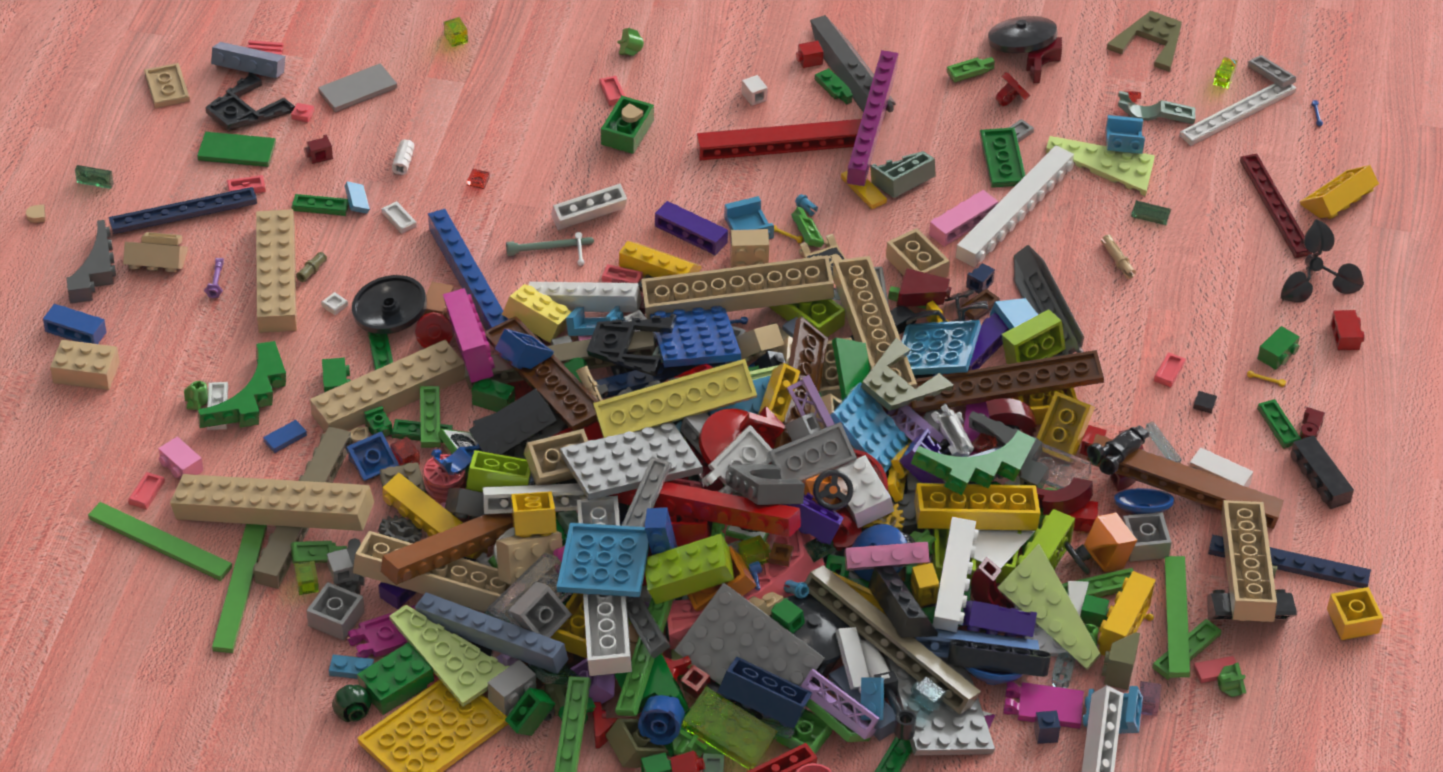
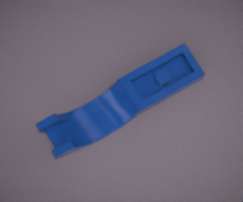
(457, 461)

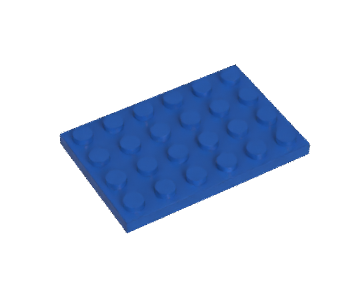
(698, 338)

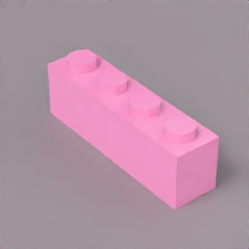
(961, 218)
(886, 555)

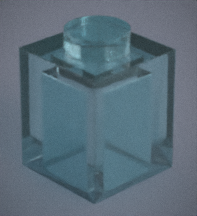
(926, 695)

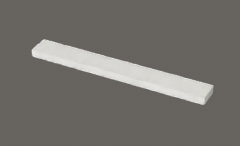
(1235, 113)

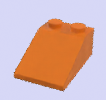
(742, 583)

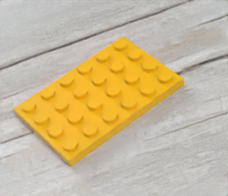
(431, 731)

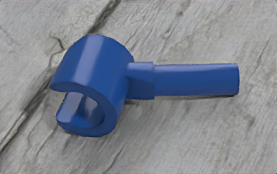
(755, 568)

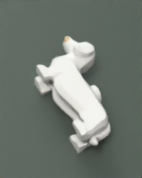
(952, 429)

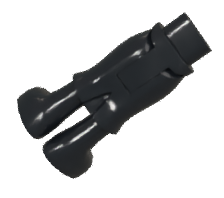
(1119, 448)

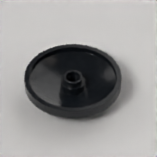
(1022, 34)
(389, 304)
(819, 627)

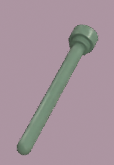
(514, 248)

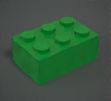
(622, 134)
(396, 678)

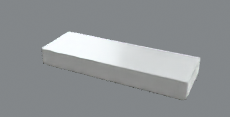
(217, 394)
(852, 656)

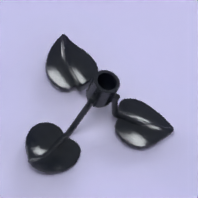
(1319, 239)
(960, 311)

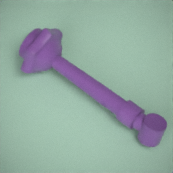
(213, 290)

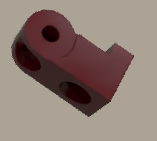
(1311, 422)

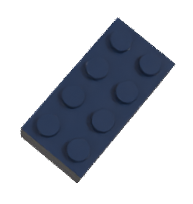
(764, 692)

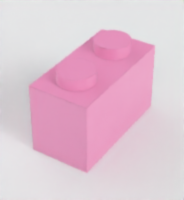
(180, 458)

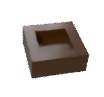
(781, 554)

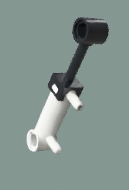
(877, 668)

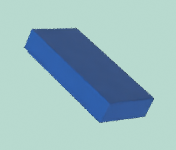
(285, 436)

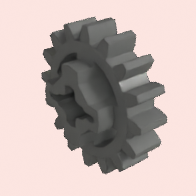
(400, 529)

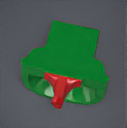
(663, 679)

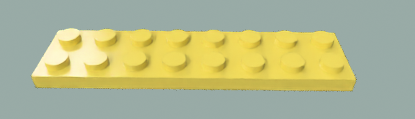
(676, 399)

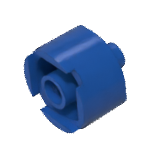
(661, 719)

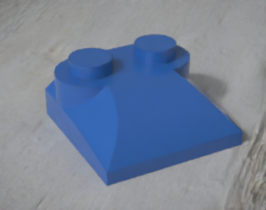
(371, 456)

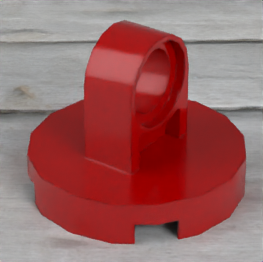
(1010, 91)
(433, 329)
(846, 532)

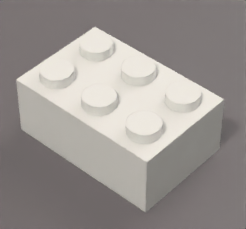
(869, 496)

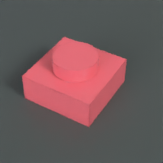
(302, 112)

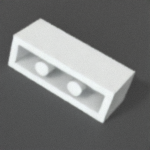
(1219, 466)

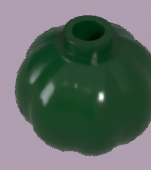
(353, 700)

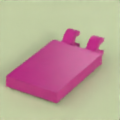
(380, 637)
(1044, 698)

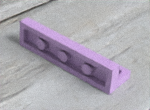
(815, 398)
(913, 419)
(836, 707)

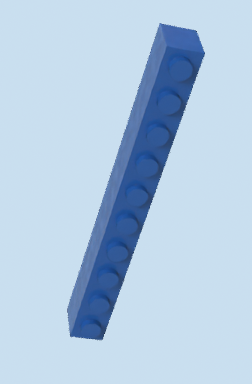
(465, 268)

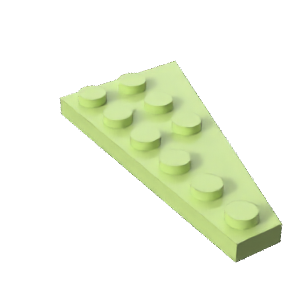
(1116, 166)
(1037, 589)
(453, 659)

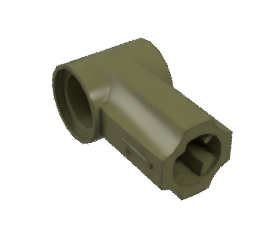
(558, 694)

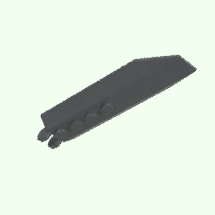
(845, 61)
(1043, 293)

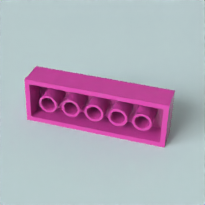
(469, 335)

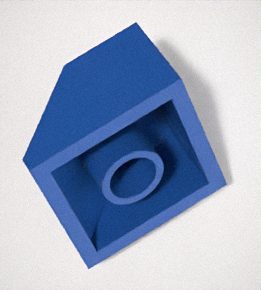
(522, 349)

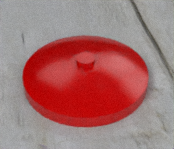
(721, 431)

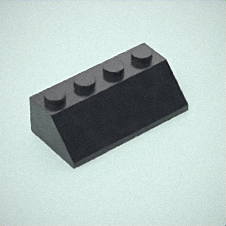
(513, 424)
(900, 604)
(1220, 605)

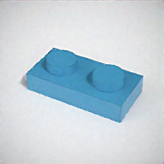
(348, 666)
(872, 696)

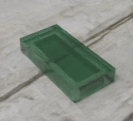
(1151, 212)

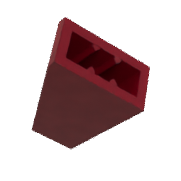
(921, 288)

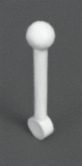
(578, 236)

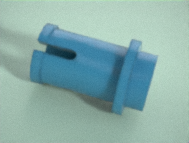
(803, 202)
(799, 589)

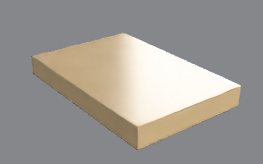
(166, 85)

